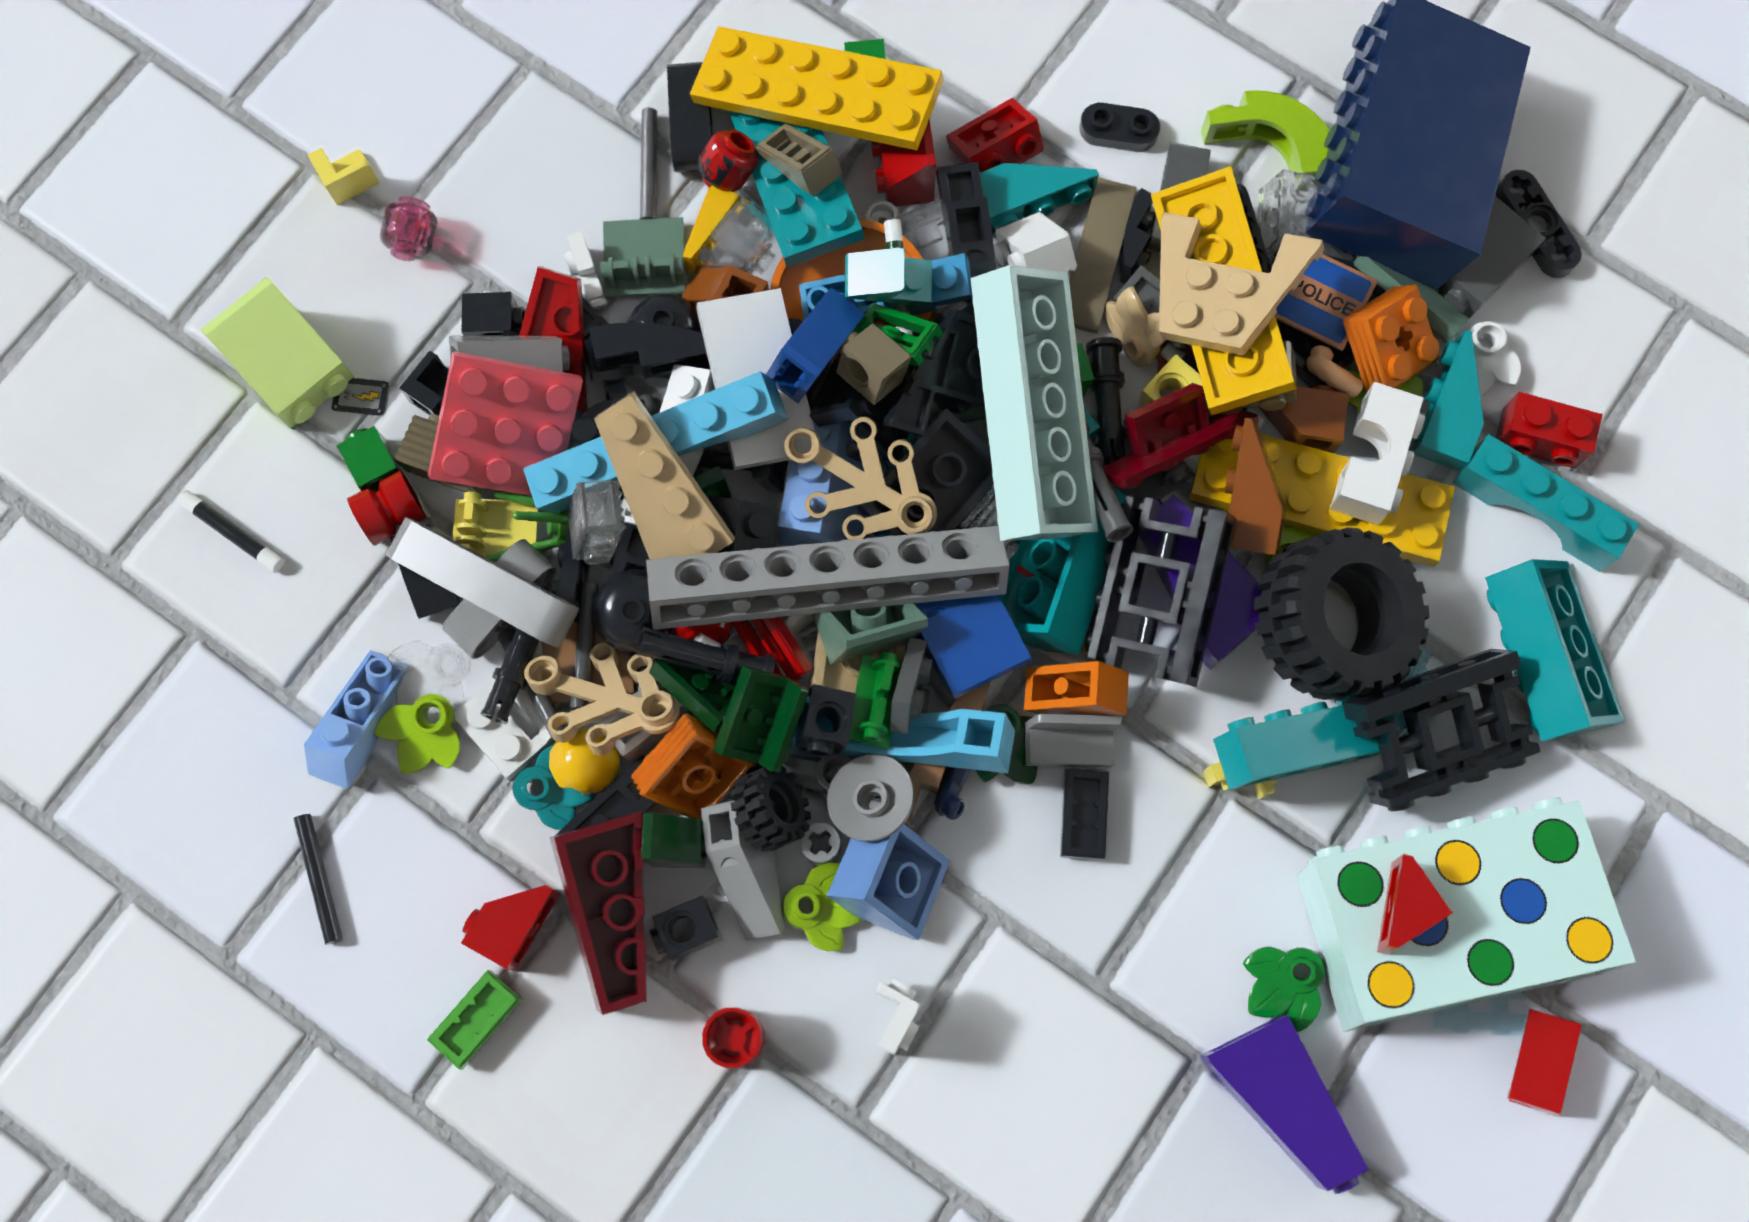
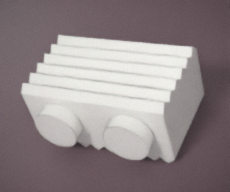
(1035, 244)

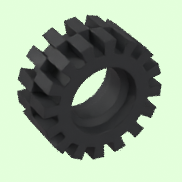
(770, 808)

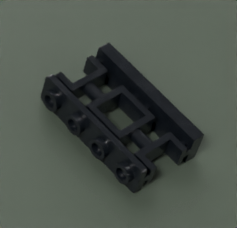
(1193, 596)
(1428, 696)

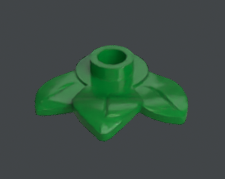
(1280, 990)

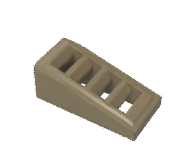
(804, 161)

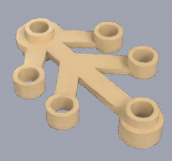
(868, 484)
(605, 699)

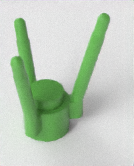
(556, 522)

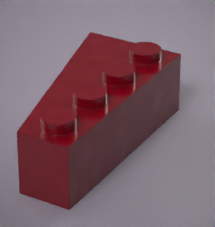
(606, 904)

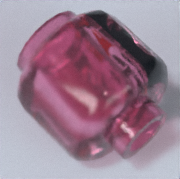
(408, 228)

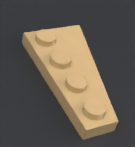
(658, 487)

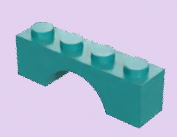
(1582, 522)

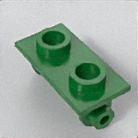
(874, 698)

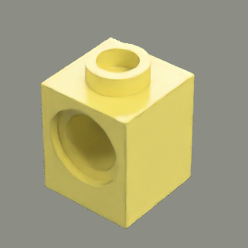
(1174, 374)

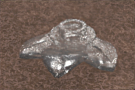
(425, 674)

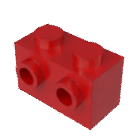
(1549, 429)

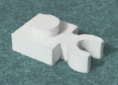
(581, 263)

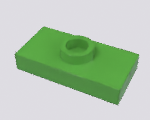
(475, 1019)

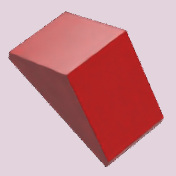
(1410, 905)

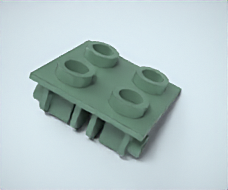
(643, 257)

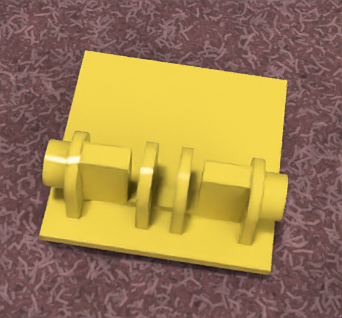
(490, 524)

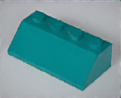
(1072, 565)
(1556, 649)

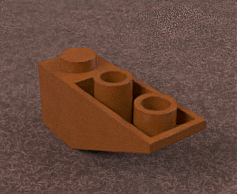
(1255, 494)

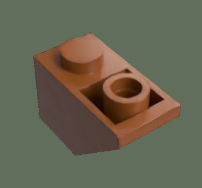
(721, 283)
(1314, 420)

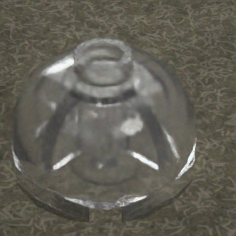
(742, 240)

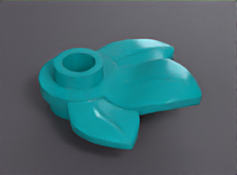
(555, 803)

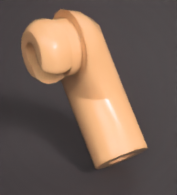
(1321, 366)

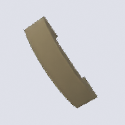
(1099, 252)

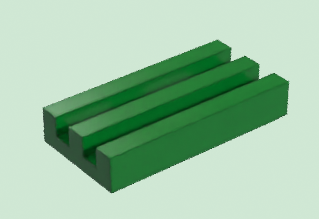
(927, 330)

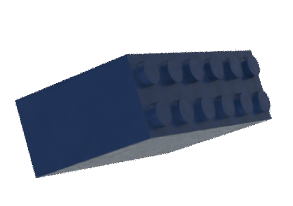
(1418, 141)

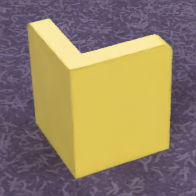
(344, 176)

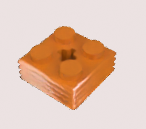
(1392, 337)
(686, 770)

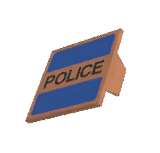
(1324, 299)

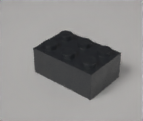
(949, 467)

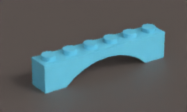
(701, 422)
(944, 739)

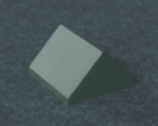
(868, 630)

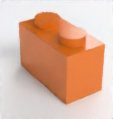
(1077, 689)

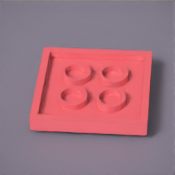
(500, 421)

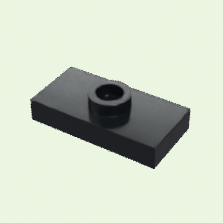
(1084, 814)

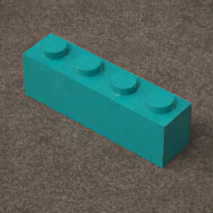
(1290, 744)

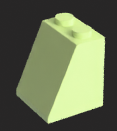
(278, 353)

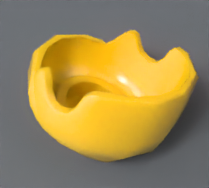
(579, 768)

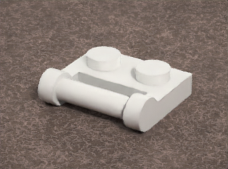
(507, 743)

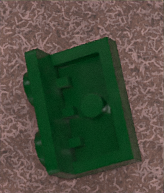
(761, 718)

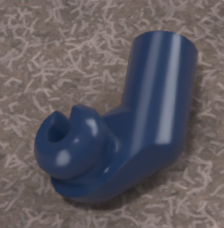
(947, 798)

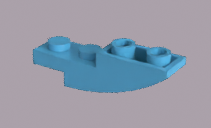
(949, 285)

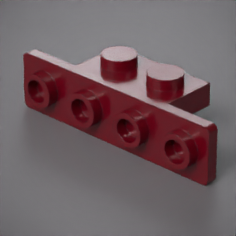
(1169, 433)

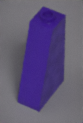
(1234, 610)
(1287, 1098)

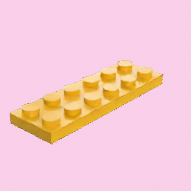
(818, 87)
(1226, 240)
(1307, 486)

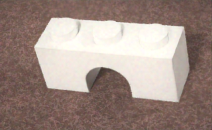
(1389, 422)

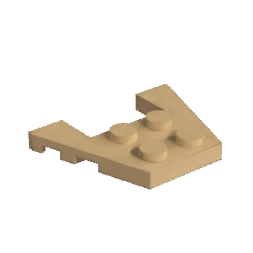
(1221, 303)

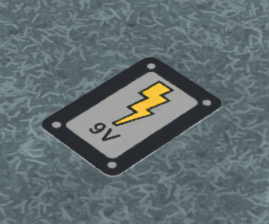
(362, 397)

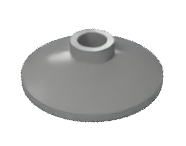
(855, 787)

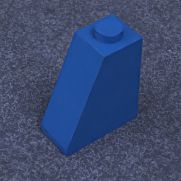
(814, 344)

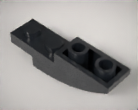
(966, 216)

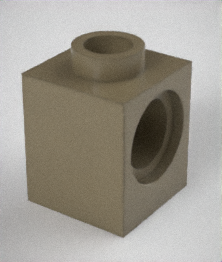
(872, 363)

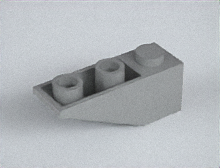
(744, 873)

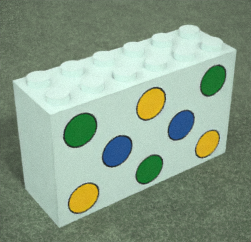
(1522, 902)

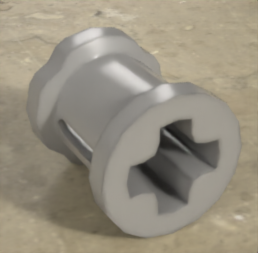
(820, 830)

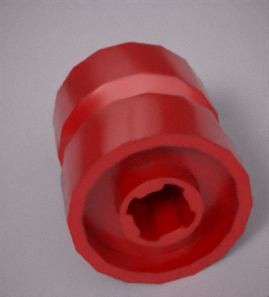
(383, 510)
(733, 1037)

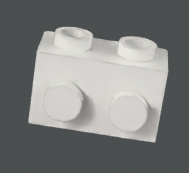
(901, 1028)

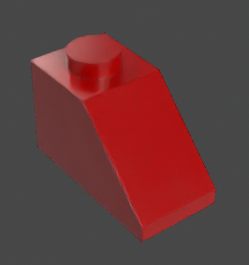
(509, 925)

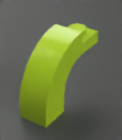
(1273, 120)

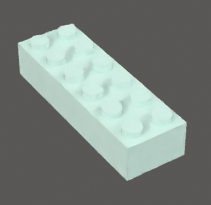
(1033, 404)

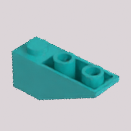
(1026, 189)
(1455, 408)

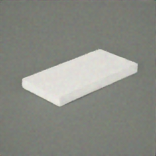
(740, 340)

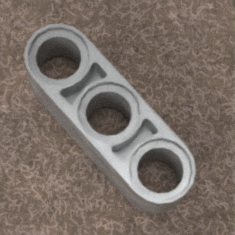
(477, 629)

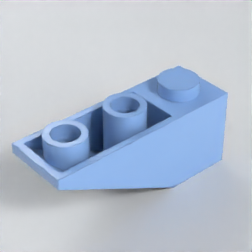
(347, 730)

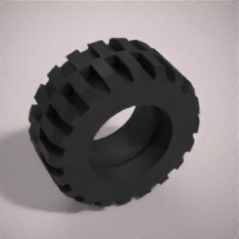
(1386, 606)

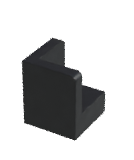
(427, 384)

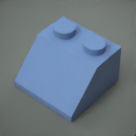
(890, 881)

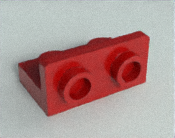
(998, 137)

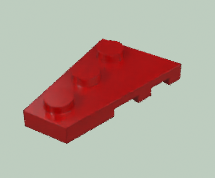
(557, 311)

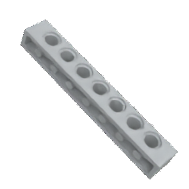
(826, 577)

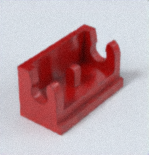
(1544, 1062)

